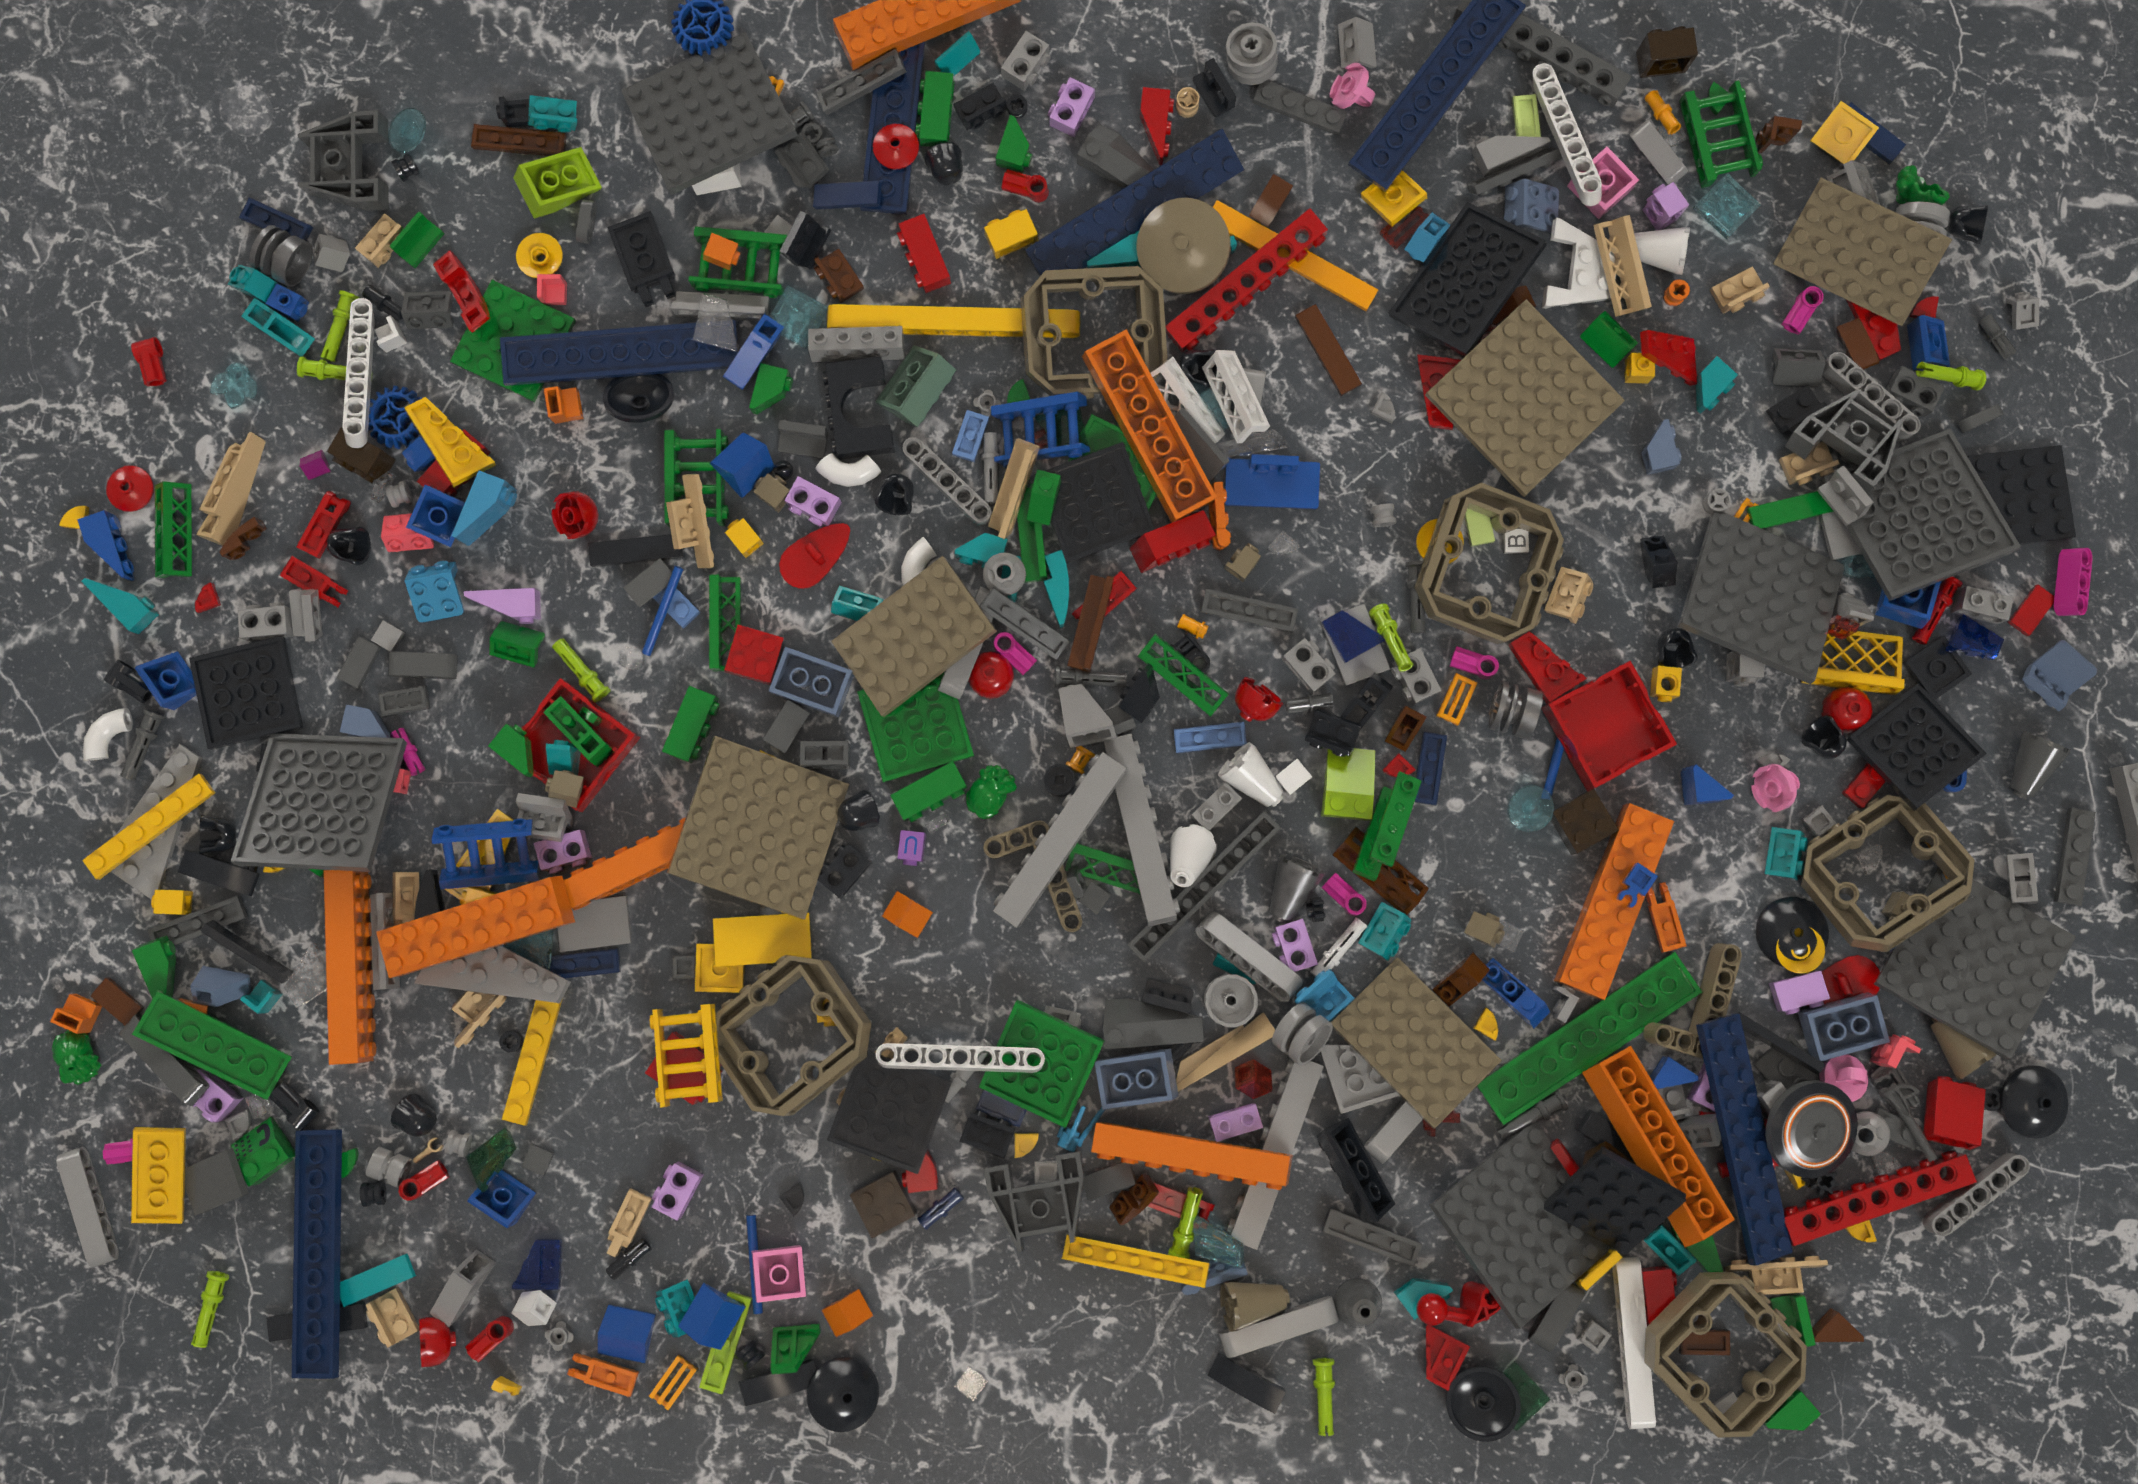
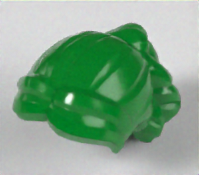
(1914, 188)
(990, 791)
(75, 1057)

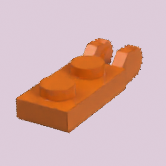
(1219, 517)
(1665, 920)
(605, 1375)

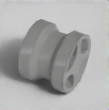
(399, 494)
(1721, 498)
(1383, 515)
(458, 1143)

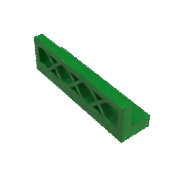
(164, 530)
(1031, 543)
(716, 617)
(1179, 679)
(1107, 858)

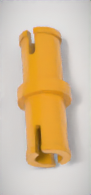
(1662, 112)

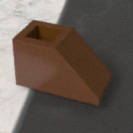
(1461, 979)

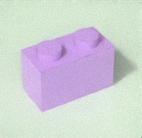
(1799, 991)

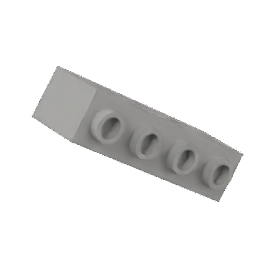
(856, 343)

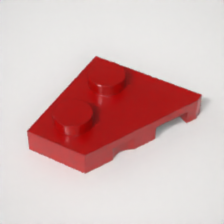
(1443, 1356)

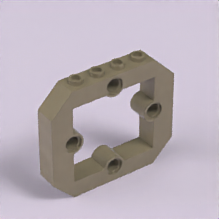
(1036, 321)
(1546, 553)
(1846, 915)
(843, 1010)
(1776, 1381)

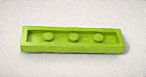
(721, 1361)

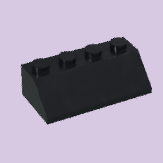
(1356, 1171)

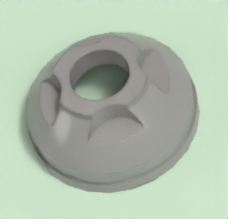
(1008, 585)
(1880, 1130)

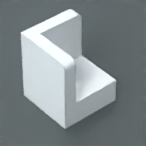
(390, 335)
(1293, 777)
(534, 1308)

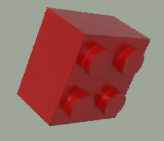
(753, 654)

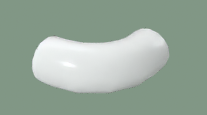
(848, 474)
(916, 560)
(103, 730)

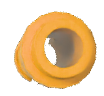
(1192, 626)

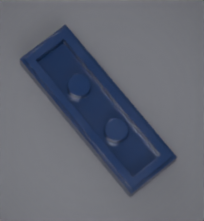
(1883, 142)
(847, 195)
(263, 216)
(1430, 767)
(586, 963)

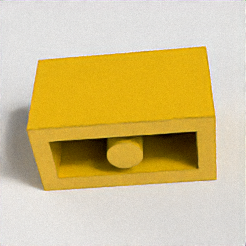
(1010, 233)

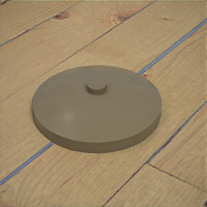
(1183, 245)

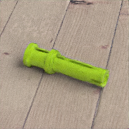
(338, 327)
(320, 369)
(1959, 377)
(1388, 629)
(587, 678)
(1184, 1234)
(211, 1298)
(1324, 1384)

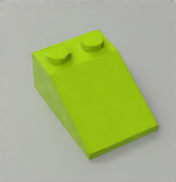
(556, 181)
(1349, 785)

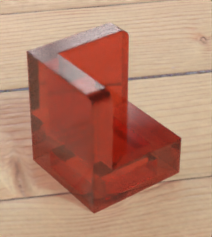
(1253, 1079)

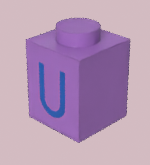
(911, 847)

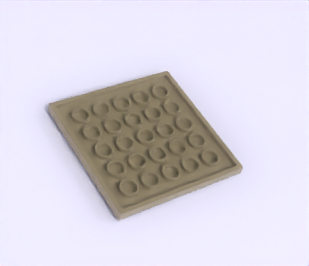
(1524, 398)
(758, 828)

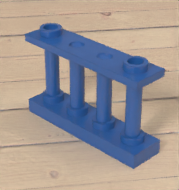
(1049, 407)
(486, 874)

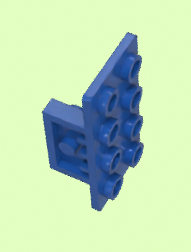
(1272, 482)

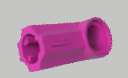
(1802, 310)
(1016, 654)
(1471, 662)
(1342, 893)
(118, 1152)

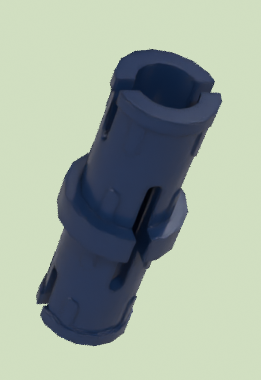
(938, 1208)

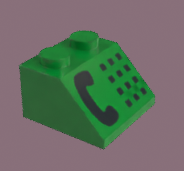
(263, 1152)

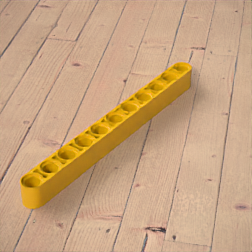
(948, 320)

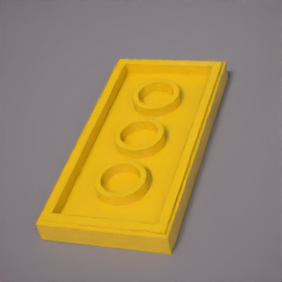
(760, 939)
(158, 1175)

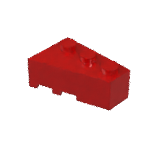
(1172, 541)

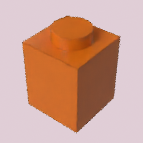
(721, 252)

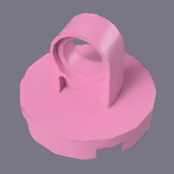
(1352, 88)
(1775, 787)
(1846, 1074)

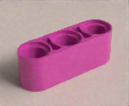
(2073, 582)

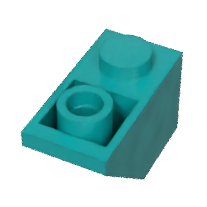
(251, 282)
(1711, 382)
(981, 549)
(562, 757)
(1415, 1288)

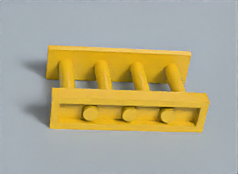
(709, 1065)

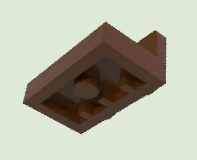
(1777, 132)
(839, 275)

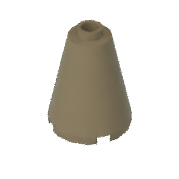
(1961, 1052)
(1251, 1302)

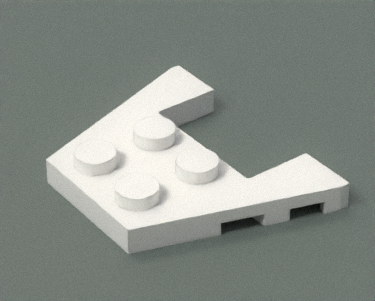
(1586, 276)

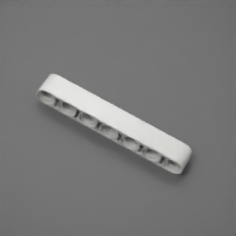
(1567, 143)
(359, 340)
(949, 1051)
(1631, 1333)

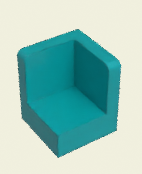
(262, 997)

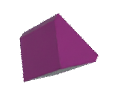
(314, 465)

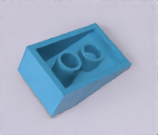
(484, 506)

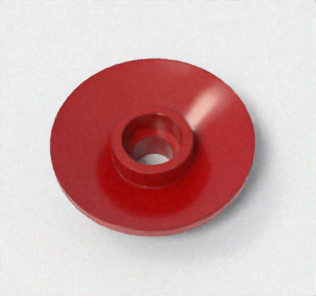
(896, 156)
(139, 491)

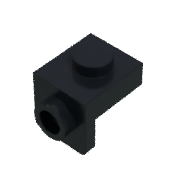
(513, 112)

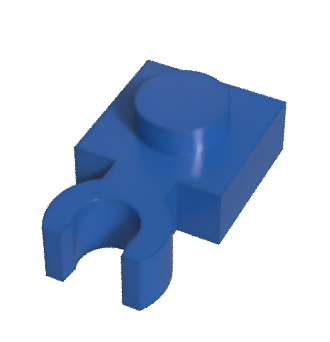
(1639, 882)

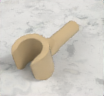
(427, 1151)

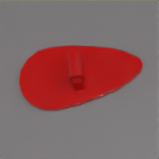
(813, 555)
(1850, 978)

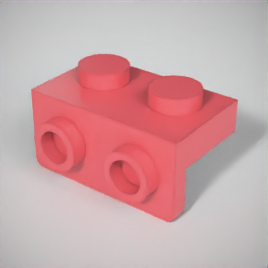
(399, 538)
(1891, 1053)

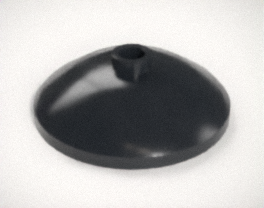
(638, 397)
(1780, 921)
(2023, 1101)
(829, 1386)
(1478, 1419)

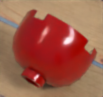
(574, 514)
(991, 675)
(1256, 701)
(1848, 707)
(435, 1341)

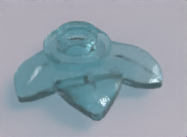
(233, 388)

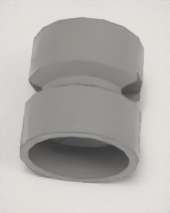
(387, 1166)

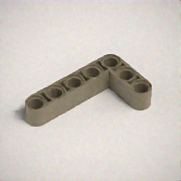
(1054, 888)
(1704, 1009)

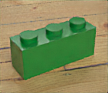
(935, 108)
(691, 725)
(929, 792)

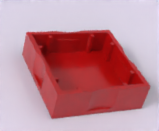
(1608, 726)
(543, 730)

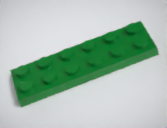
(212, 1045)

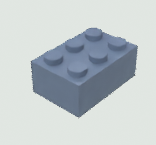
(811, 682)
(1844, 1026)
(1136, 1079)

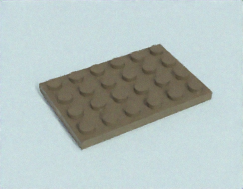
(1862, 251)
(913, 636)
(1415, 1042)

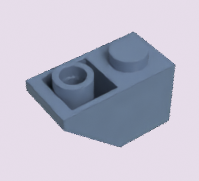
(1660, 451)
(363, 723)
(219, 986)

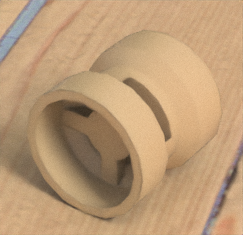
(1187, 96)

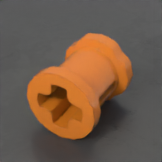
(1677, 285)

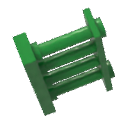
(1703, 150)
(753, 242)
(673, 467)
(1386, 826)

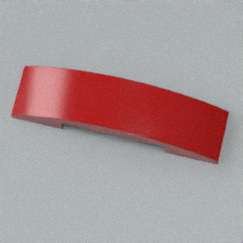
(464, 290)

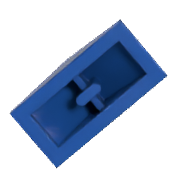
(1671, 1073)

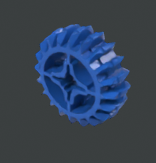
(716, 14)
(378, 421)

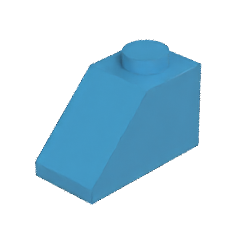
(1426, 237)

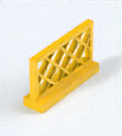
(1857, 679)

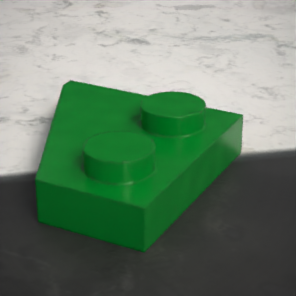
(791, 1346)

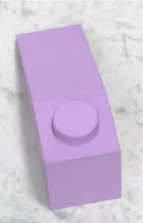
(515, 603)

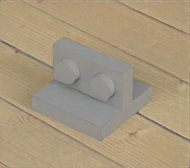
(1855, 179)
(548, 814)

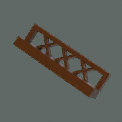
(1090, 623)
(1392, 889)

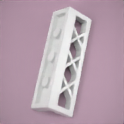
(1239, 391)
(1187, 397)

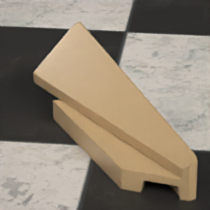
(230, 490)
(1223, 1050)

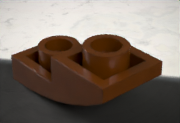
(1271, 200)
(1857, 343)
(237, 543)
(1132, 1202)

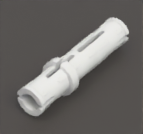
(1357, 928)

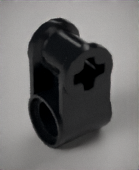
(1192, 650)

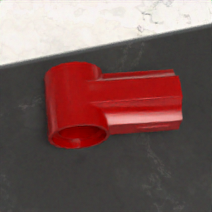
(1023, 184)
(148, 355)
(424, 1180)
(489, 1338)

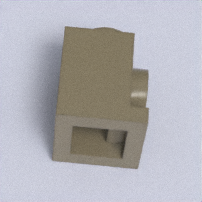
(1243, 562)

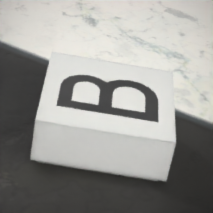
(1516, 542)

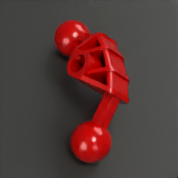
(1475, 1306)

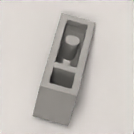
(1505, 150)
(1852, 609)

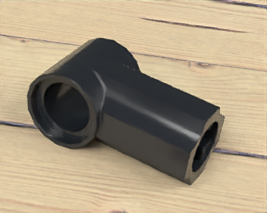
(126, 679)
(298, 1109)

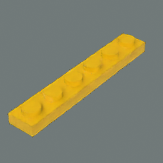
(148, 826)
(531, 1062)
(1136, 1261)

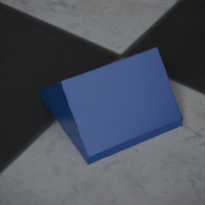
(1928, 342)
(743, 463)
(436, 515)
(168, 680)
(1701, 788)
(504, 1199)
(711, 1317)
(625, 1333)

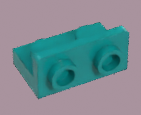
(552, 113)
(1786, 853)
(1385, 931)
(674, 1303)

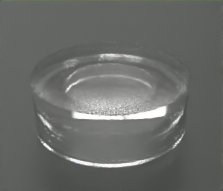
(632, 658)

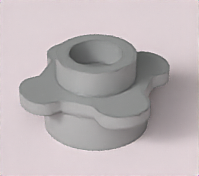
(987, 396)
(557, 1343)
(1573, 1386)

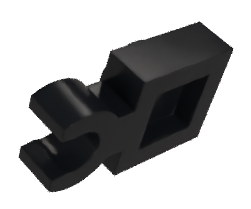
(1315, 909)

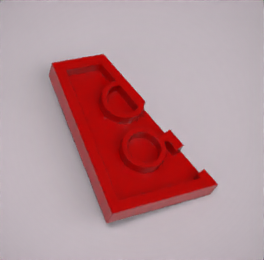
(1880, 330)
(1671, 351)
(1432, 370)
(1544, 667)

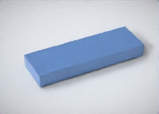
(1209, 737)

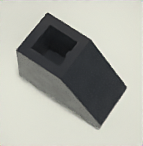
(1658, 561)
(1142, 696)

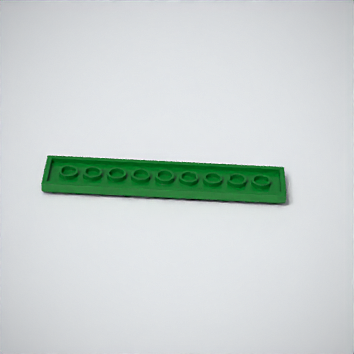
(1588, 1038)

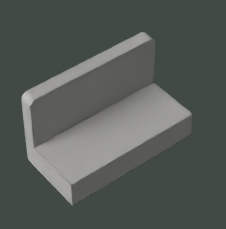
(1357, 43)
(305, 613)

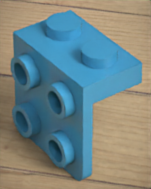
(434, 591)
(1325, 995)

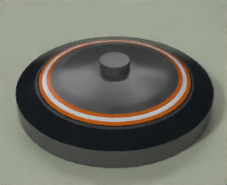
(1811, 1129)

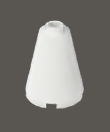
(1664, 248)
(1252, 776)
(1190, 853)

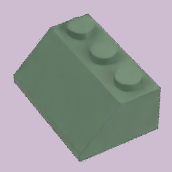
(916, 385)

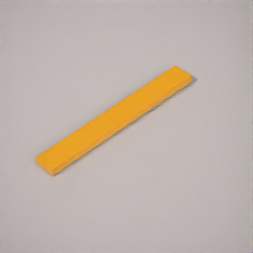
(1311, 267)

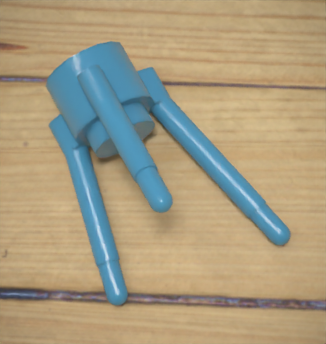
(1070, 1138)

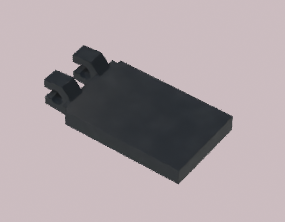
(643, 256)

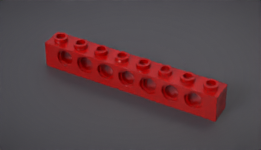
(1306, 224)
(1958, 1175)

